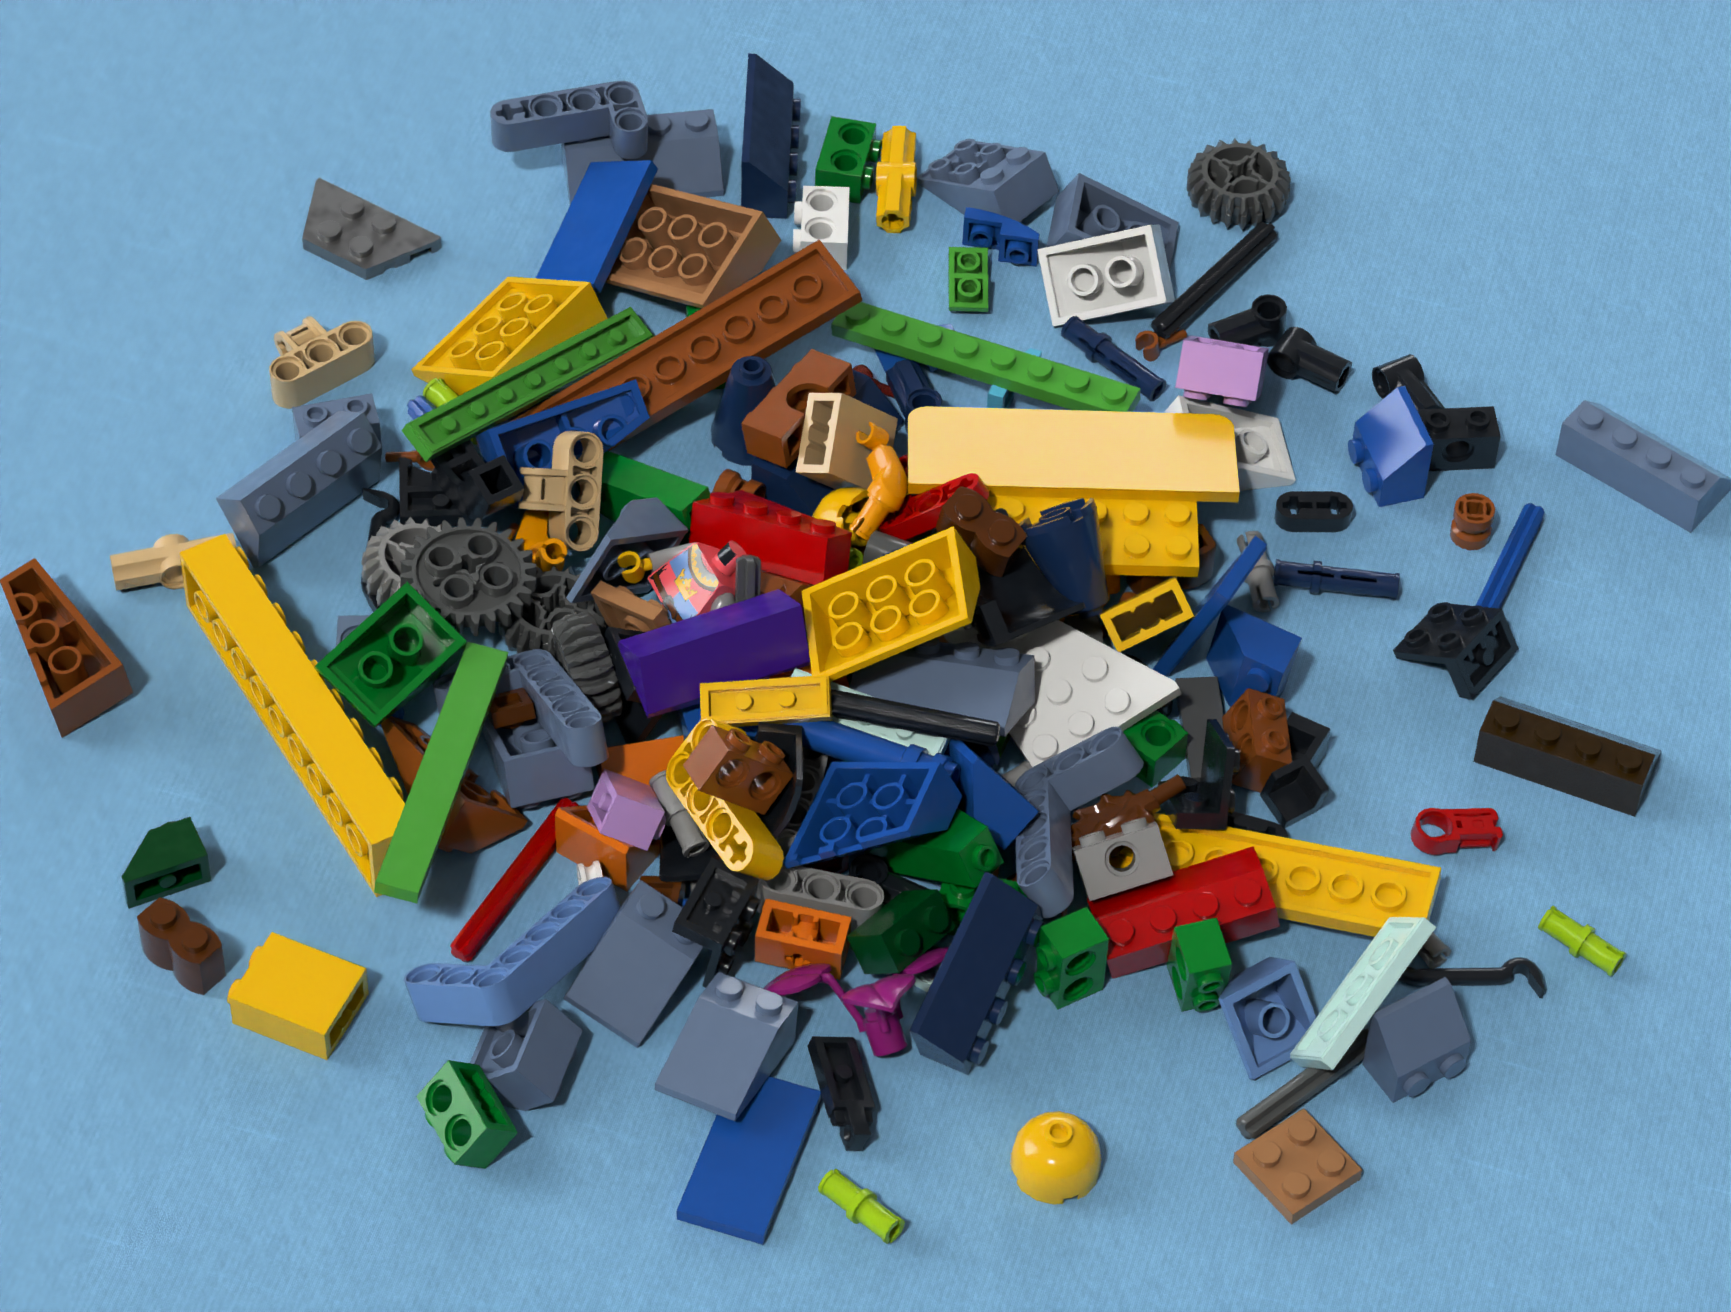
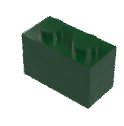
(901, 931)

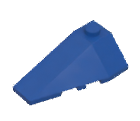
(531, 439)

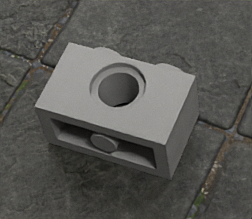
(1148, 861)

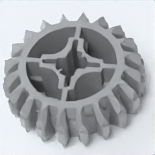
(384, 555)

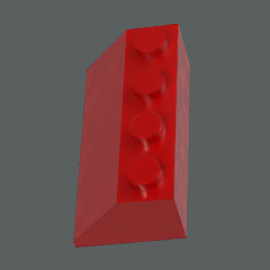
(1144, 917)

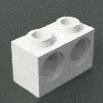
(824, 218)

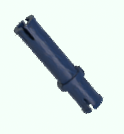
(1099, 348)
(1336, 579)

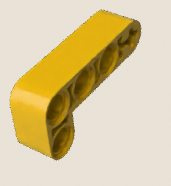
(731, 829)

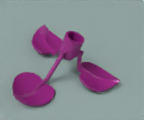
(881, 998)

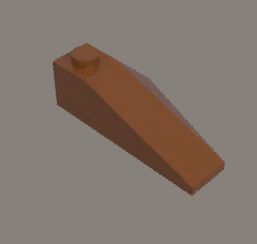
(476, 815)

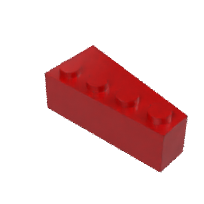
(781, 537)

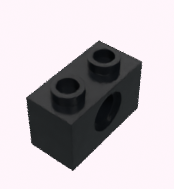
(1462, 437)

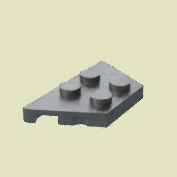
(360, 233)

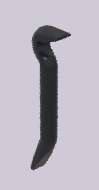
(382, 518)
(1479, 976)

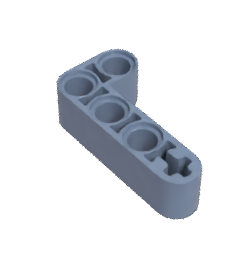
(573, 116)

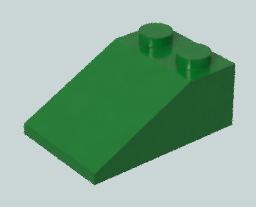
(392, 655)

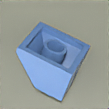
(1267, 1013)

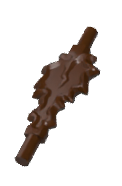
(1116, 810)

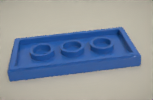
(598, 222)
(1211, 606)
(750, 1162)

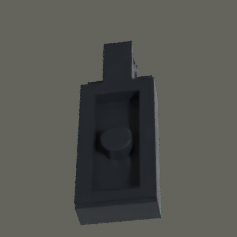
(843, 1088)

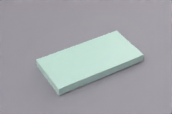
(1361, 992)

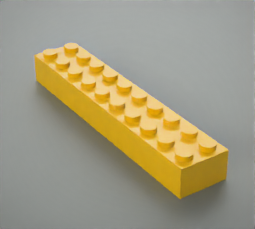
(293, 701)

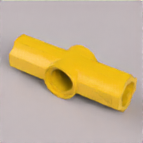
(896, 179)

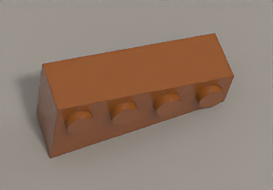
(68, 655)

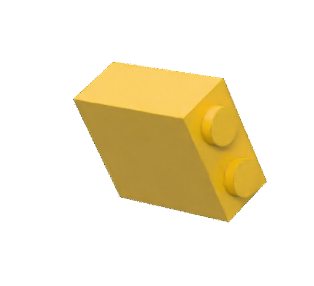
(1146, 614)
(298, 995)

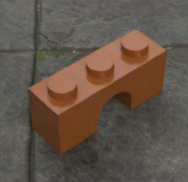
(777, 423)

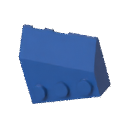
(873, 807)

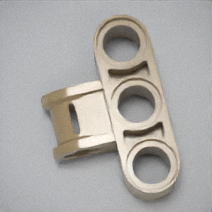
(318, 360)
(551, 489)

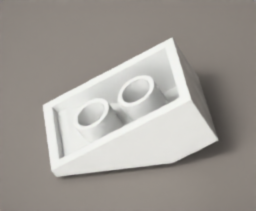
(1106, 274)
(1258, 442)

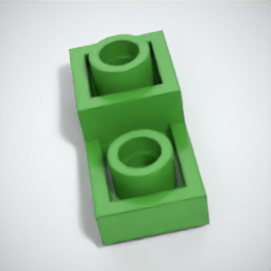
(968, 279)

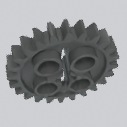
(471, 574)

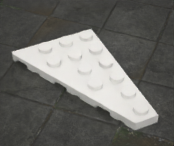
(1077, 688)

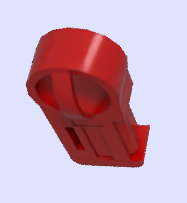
(1462, 827)

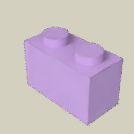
(626, 810)

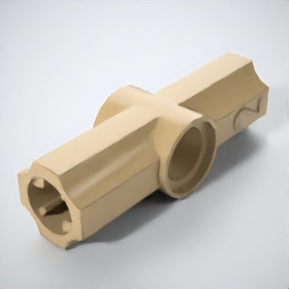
(155, 564)

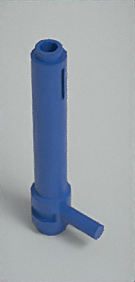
(859, 746)

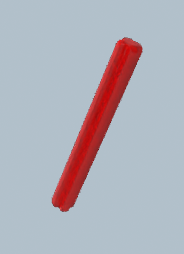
(508, 888)

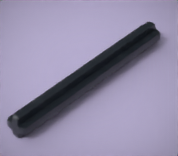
(1214, 280)
(915, 718)

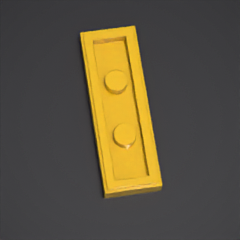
(767, 700)

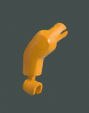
(888, 484)
(534, 532)

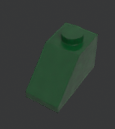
(166, 863)

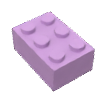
(1221, 369)

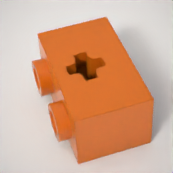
(801, 936)

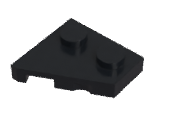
(424, 498)

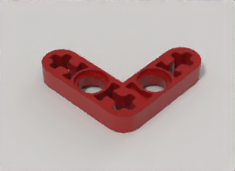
(922, 510)

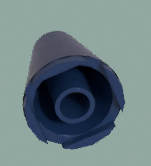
(745, 389)
(1070, 552)

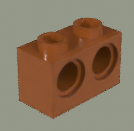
(1261, 735)
(738, 769)

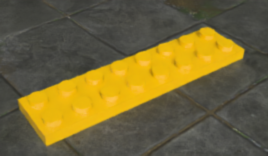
(1310, 879)

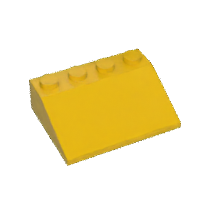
(510, 328)
(890, 604)

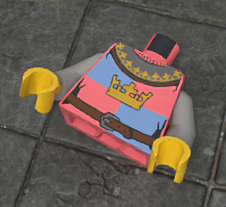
(687, 576)

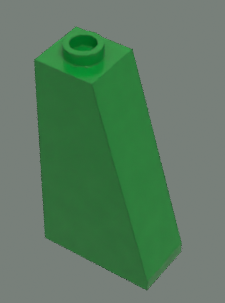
(632, 480)
(948, 856)

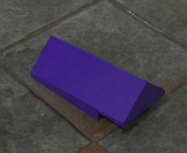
(722, 645)

